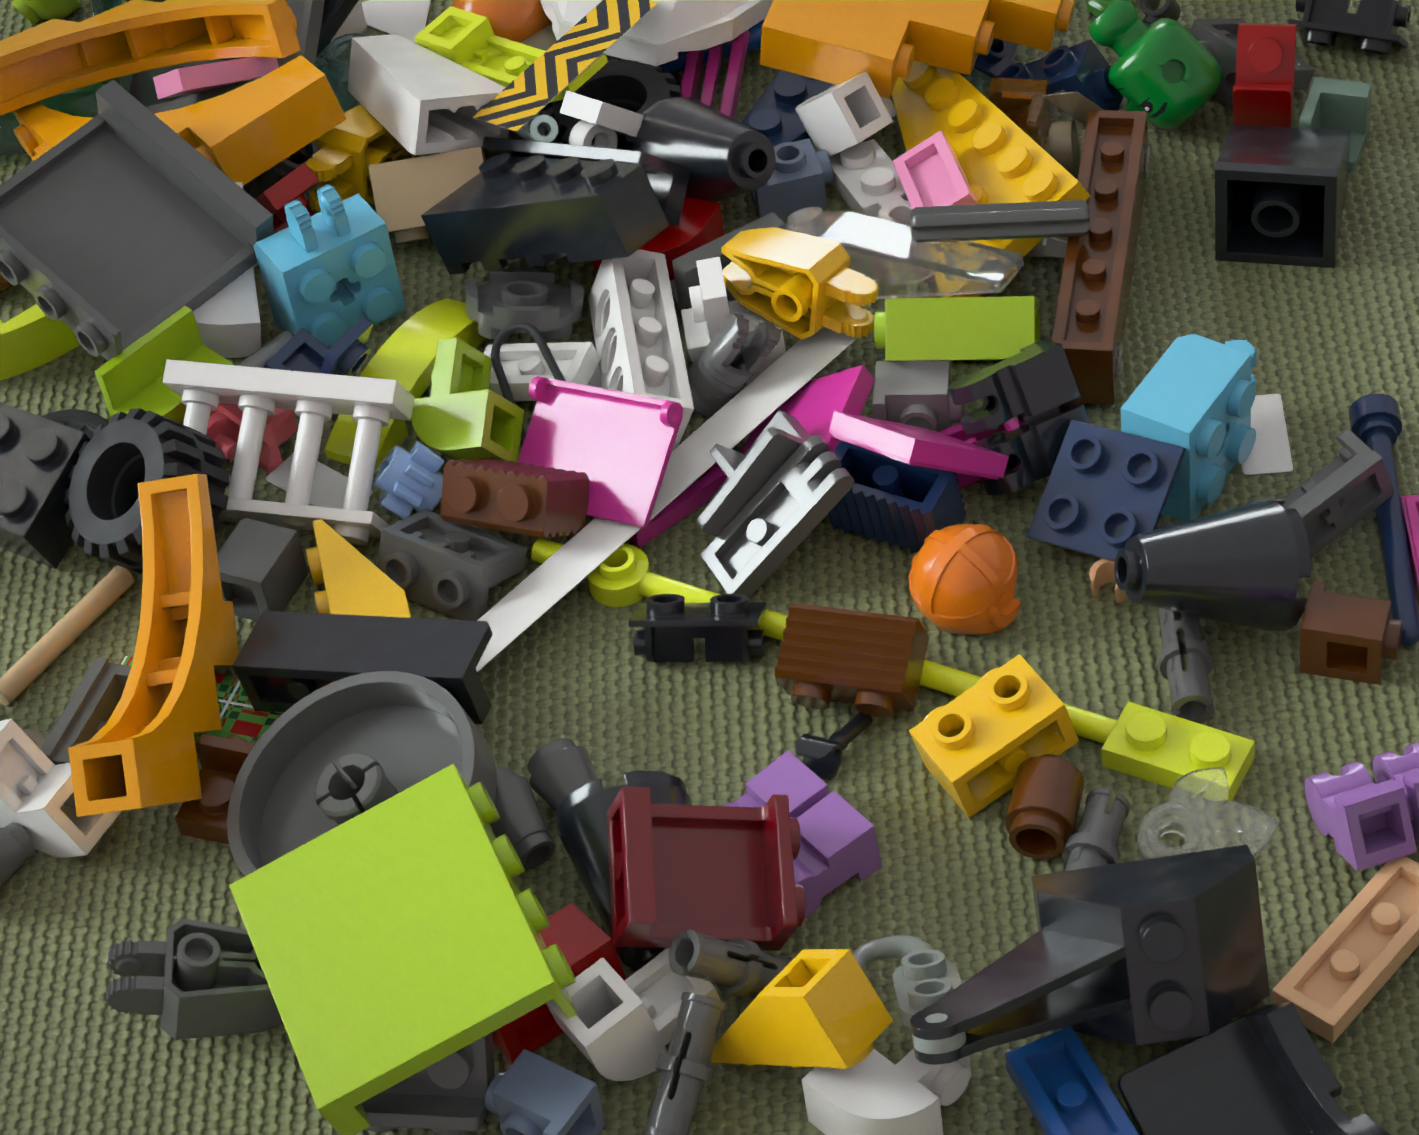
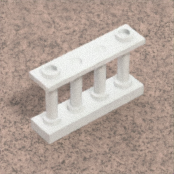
(314, 400)

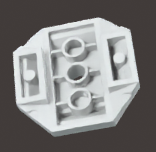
(668, 26)

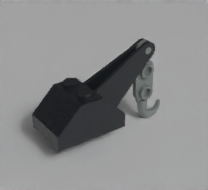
(1116, 955)

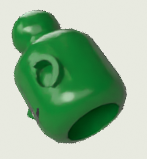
(1157, 65)

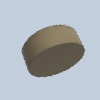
(1065, 145)

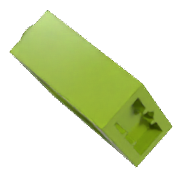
(957, 327)

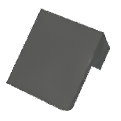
(261, 568)

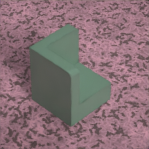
(1340, 106)

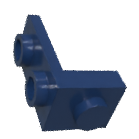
(1072, 69)
(308, 354)

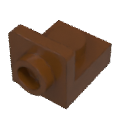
(220, 764)

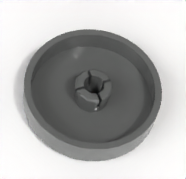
(344, 750)

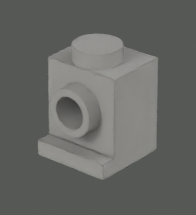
(915, 394)

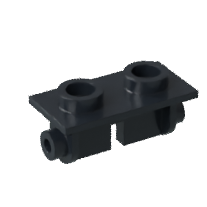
(1372, 26)
(673, 625)

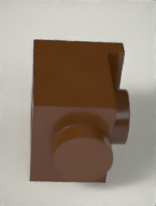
(1347, 636)

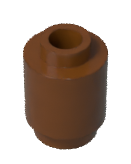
(1044, 806)

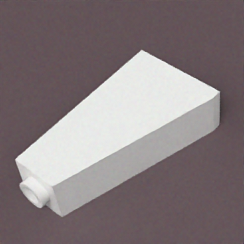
(420, 95)

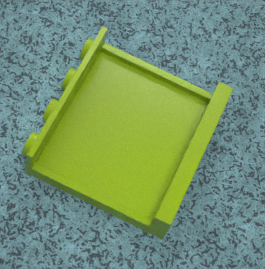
(399, 942)

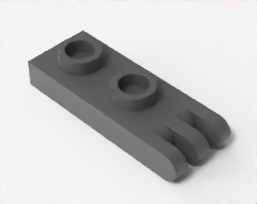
(778, 518)

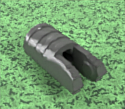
(729, 362)

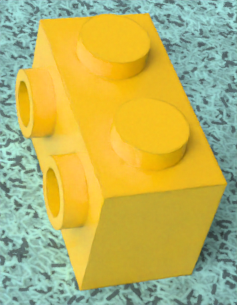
(990, 731)

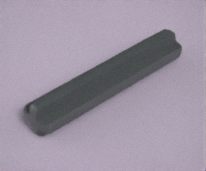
(999, 221)

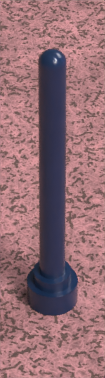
(1378, 424)

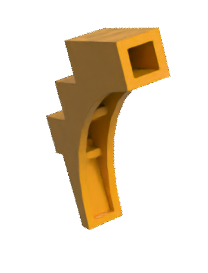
(885, 36)
(138, 39)
(235, 131)
(184, 632)

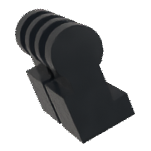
(1037, 391)

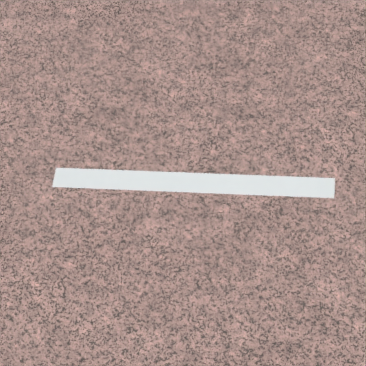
(686, 464)

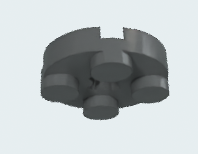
(524, 297)

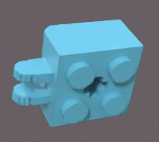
(330, 268)
(1199, 401)

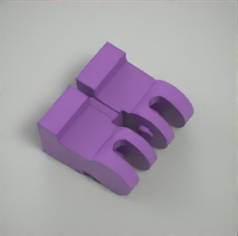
(1366, 818)
(834, 835)

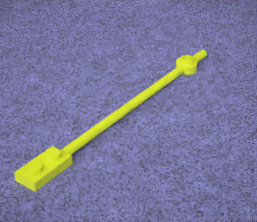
(1138, 743)

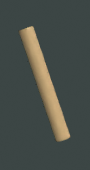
(64, 633)

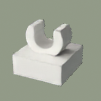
(598, 121)

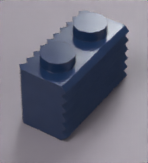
(895, 499)

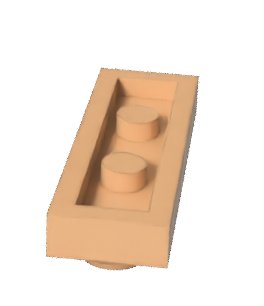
(1356, 952)

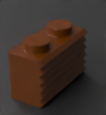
(514, 497)
(851, 659)

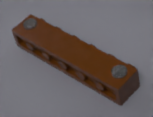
(1101, 263)

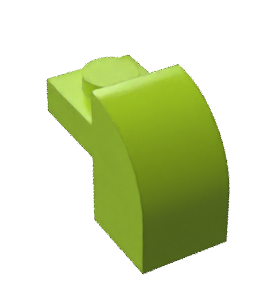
(462, 412)

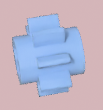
(410, 480)

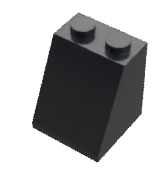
(1281, 195)

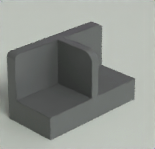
(751, 470)

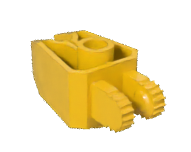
(348, 151)
(799, 282)

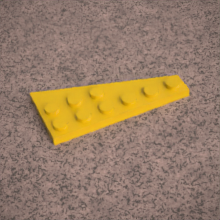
(990, 147)

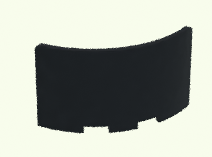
(1242, 1081)

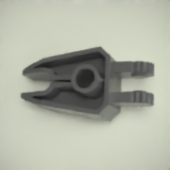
(198, 981)

